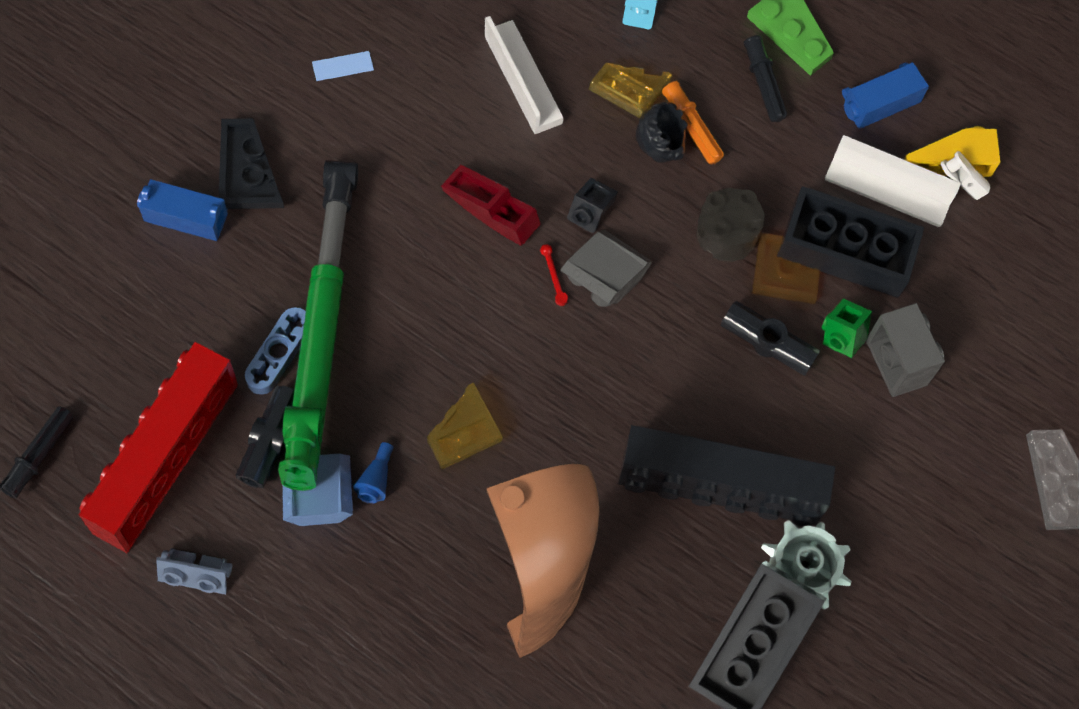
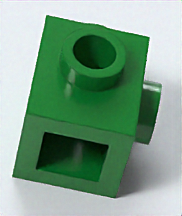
(846, 327)

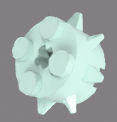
(816, 548)

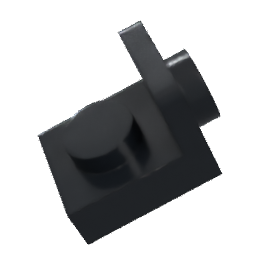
(591, 204)

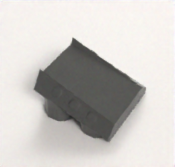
(606, 268)

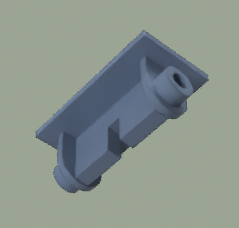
(178, 569)

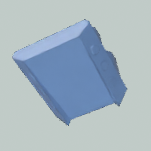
(328, 501)

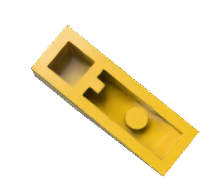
(975, 143)

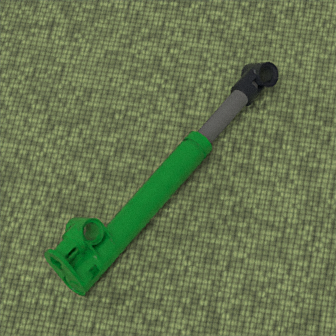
(305, 418)

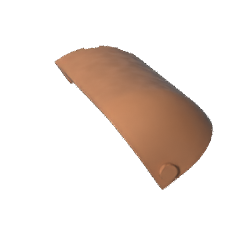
(551, 535)

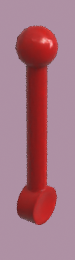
(561, 297)

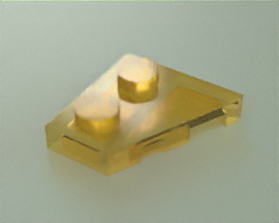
(629, 87)
(464, 430)

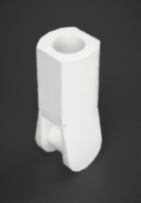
(963, 172)

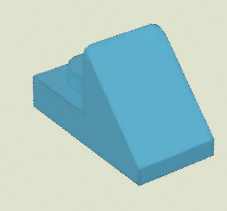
(639, 13)

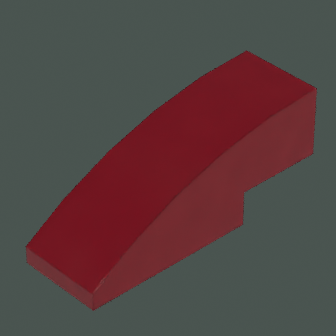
(492, 204)

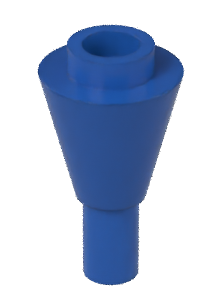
(373, 482)

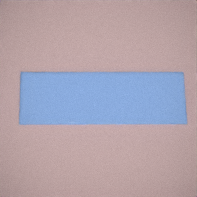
(342, 66)

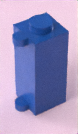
(884, 95)
(182, 209)

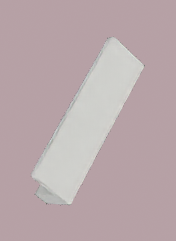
(523, 75)
(892, 181)

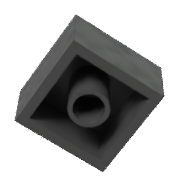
(905, 349)

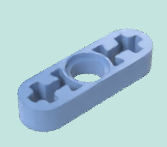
(258, 366)

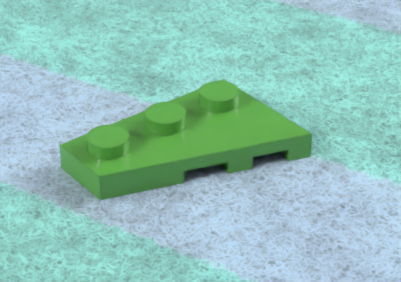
(794, 31)

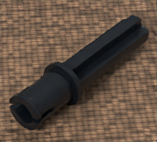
(765, 78)
(27, 464)

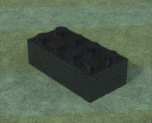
(851, 242)
(758, 640)

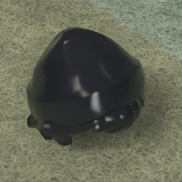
(662, 132)

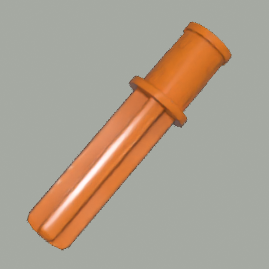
(696, 126)

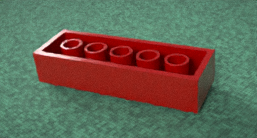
(159, 447)

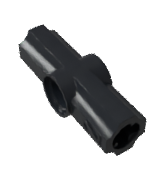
(788, 347)
(265, 440)

